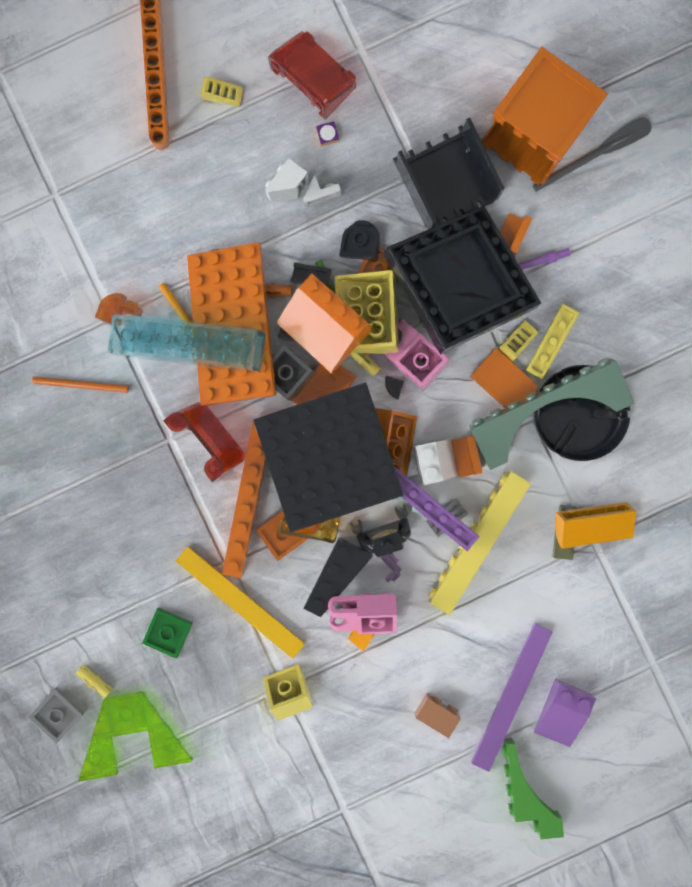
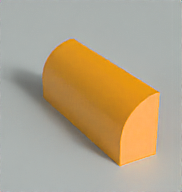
(595, 525)

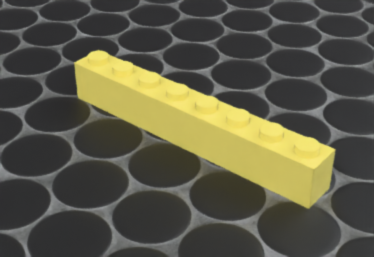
(488, 527)

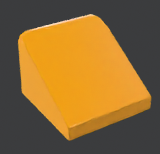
(360, 640)

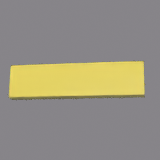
(552, 341)

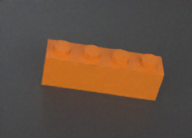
(399, 435)

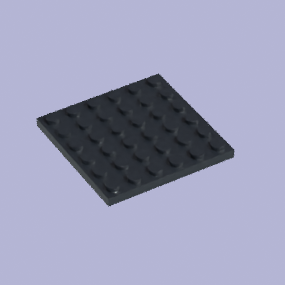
(328, 457)

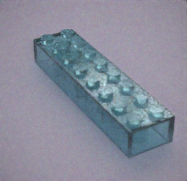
(187, 343)

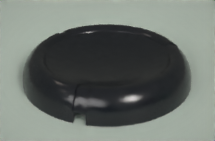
(579, 426)

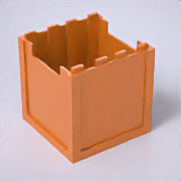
(542, 116)

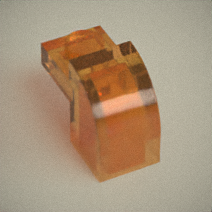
(116, 304)

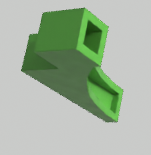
(524, 802)

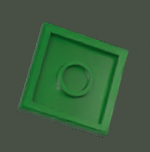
(167, 633)

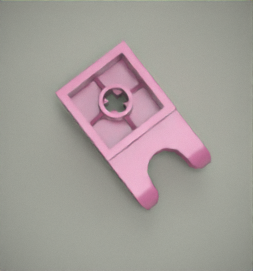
(417, 348)
(365, 613)

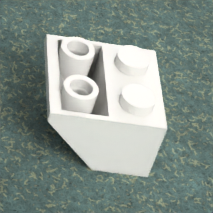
(287, 183)

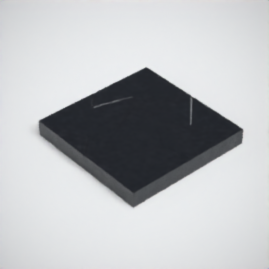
(461, 279)

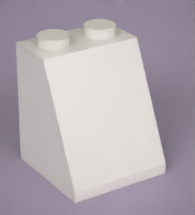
(435, 461)

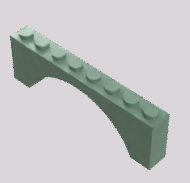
(597, 383)

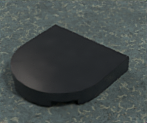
(360, 241)

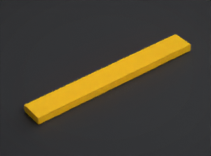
(240, 602)

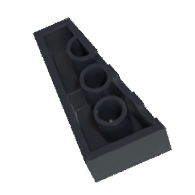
(338, 572)

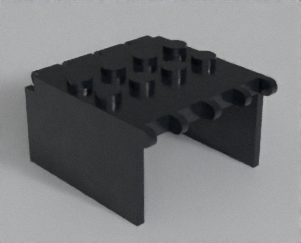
(450, 176)

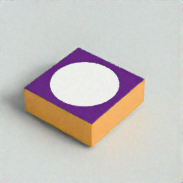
(327, 133)

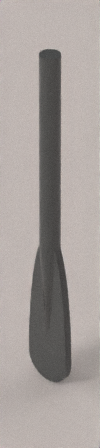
(627, 135)

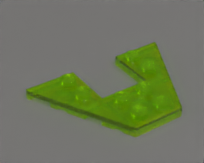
(124, 716)

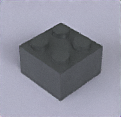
(290, 373)

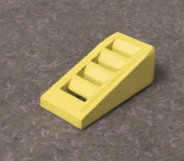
(215, 83)
(510, 349)

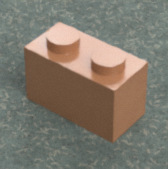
(437, 715)

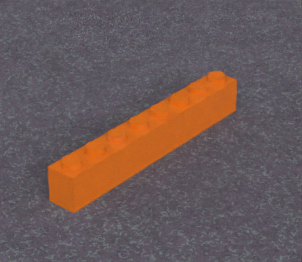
(245, 507)

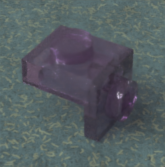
(391, 561)

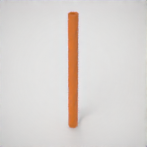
(80, 384)

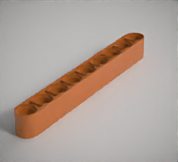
(154, 72)

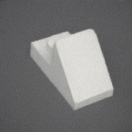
(316, 195)

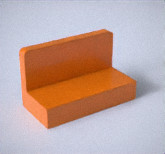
(514, 231)
(466, 456)

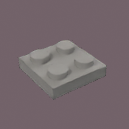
(56, 715)

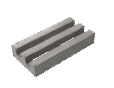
(450, 505)

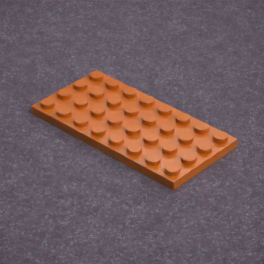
(231, 292)

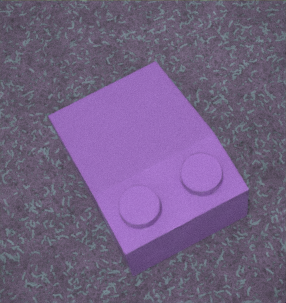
(564, 713)

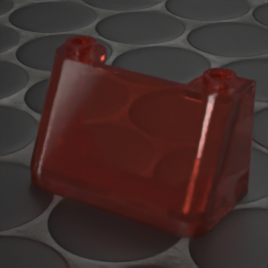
(313, 72)
(213, 436)

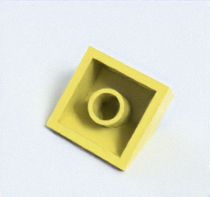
(287, 692)

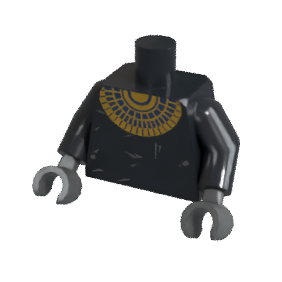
(385, 538)

